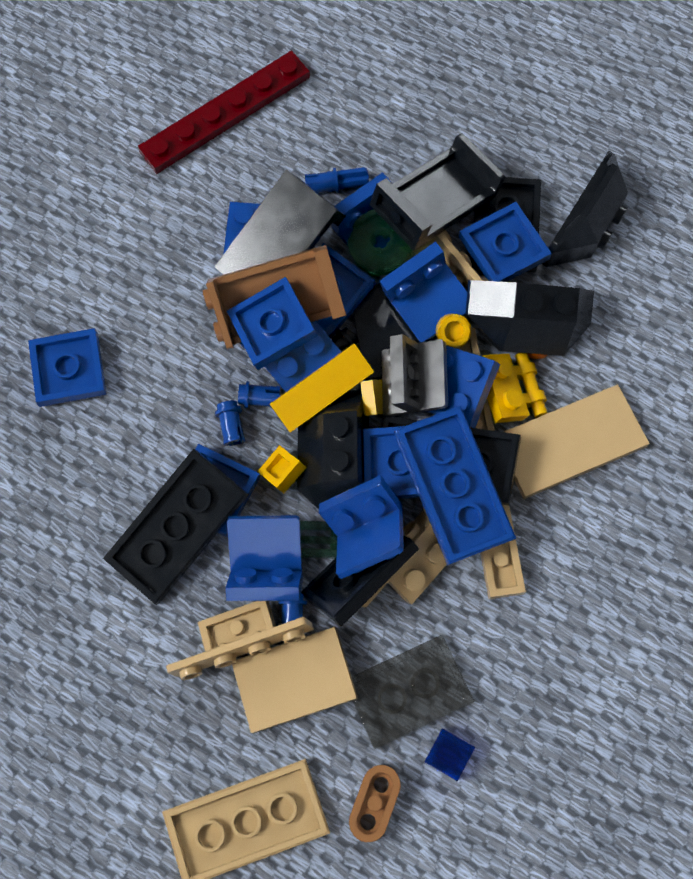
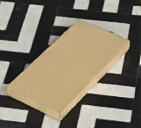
(576, 440)
(246, 822)

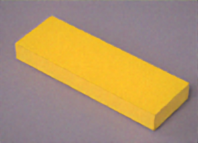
(321, 387)

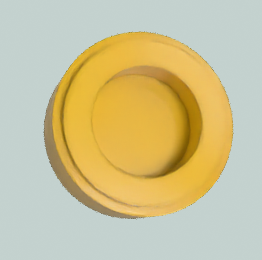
(453, 330)

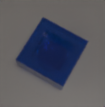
(449, 754)

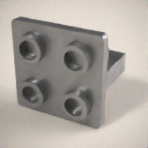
(414, 376)

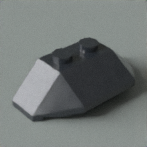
(591, 216)
(529, 315)
(332, 449)

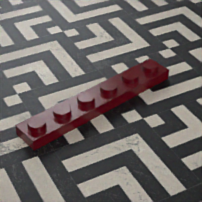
(223, 112)

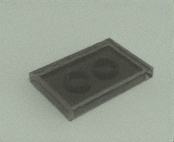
(409, 691)

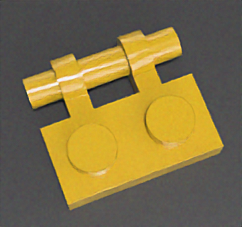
(506, 396)

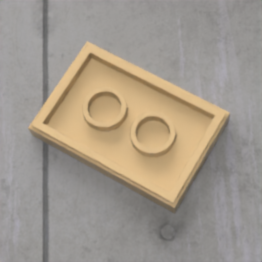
(294, 680)

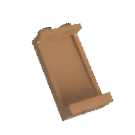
(307, 272)

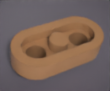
(374, 803)

